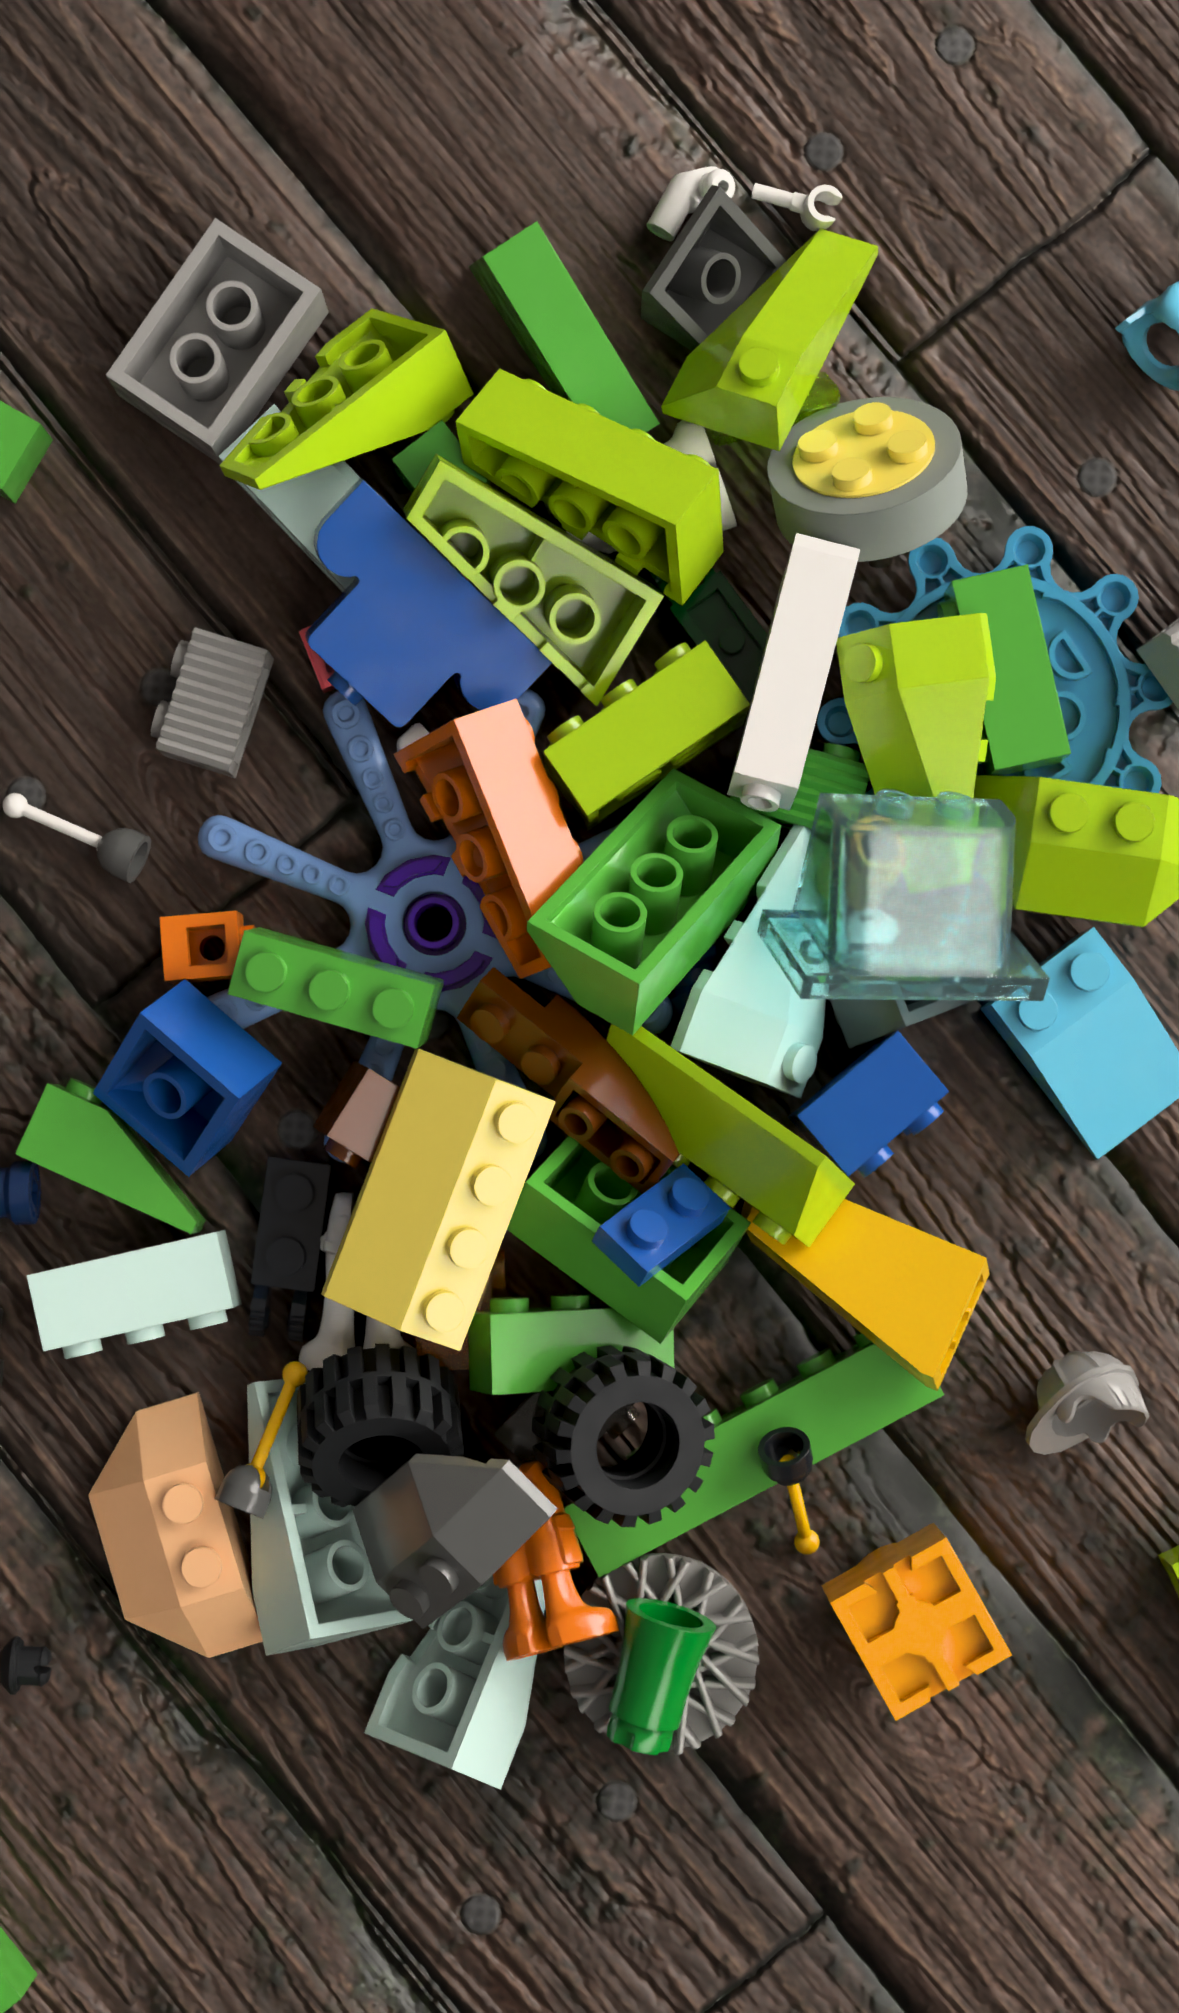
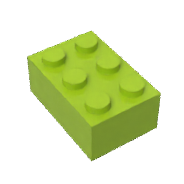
(644, 732)

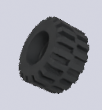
(371, 1416)
(662, 1464)

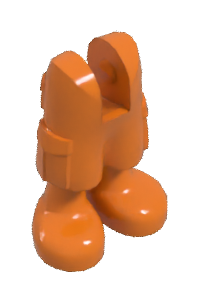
(549, 1558)

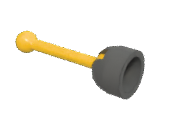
(248, 1485)

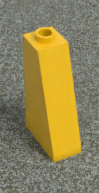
(888, 1282)

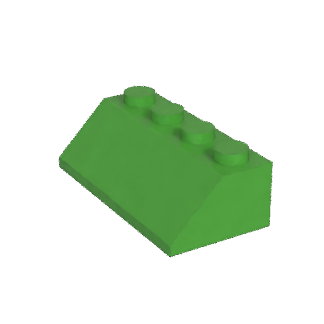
(653, 898)

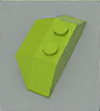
(1090, 848)

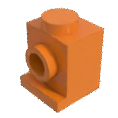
(184, 942)

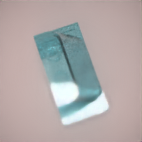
(905, 903)

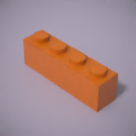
(503, 817)

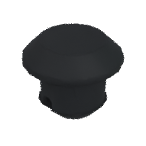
(24, 1665)

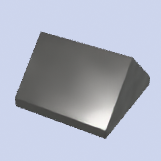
(708, 271)

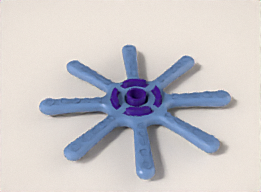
(393, 895)

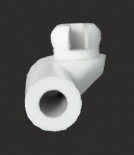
(683, 197)

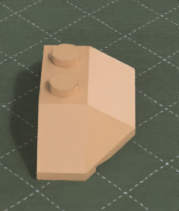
(167, 1537)

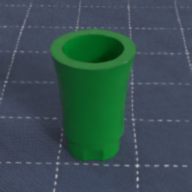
(655, 1672)

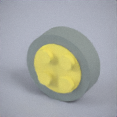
(870, 477)

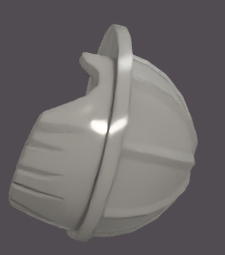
(1083, 1400)

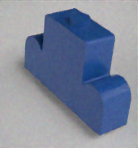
(409, 618)

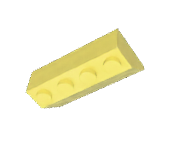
(437, 1199)

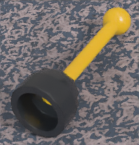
(782, 1464)

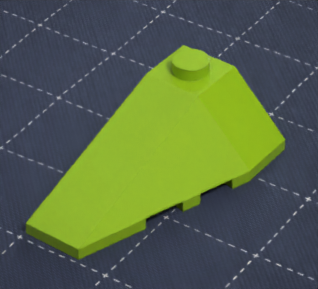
(769, 351)
(372, 388)
(920, 701)

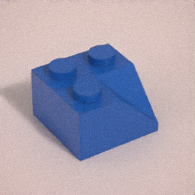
(186, 1077)
(870, 1105)

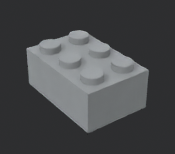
(218, 341)

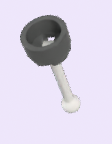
(118, 851)

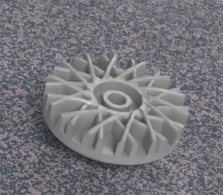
(724, 1671)

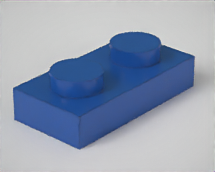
(660, 1224)

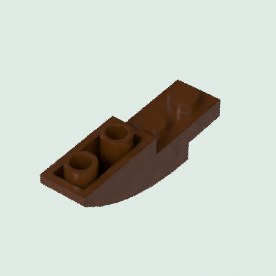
(592, 1085)

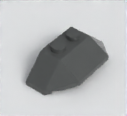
(446, 1529)

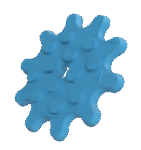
(1093, 680)

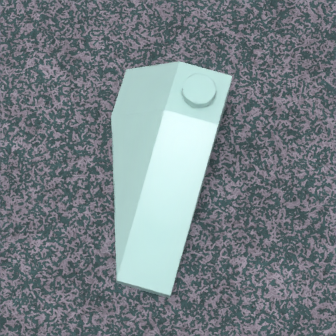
(458, 1693)

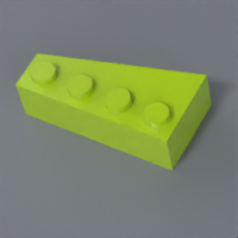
(598, 479)
(542, 579)

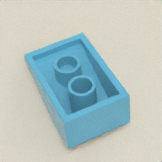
(1092, 1044)

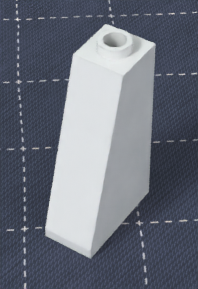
(793, 673)

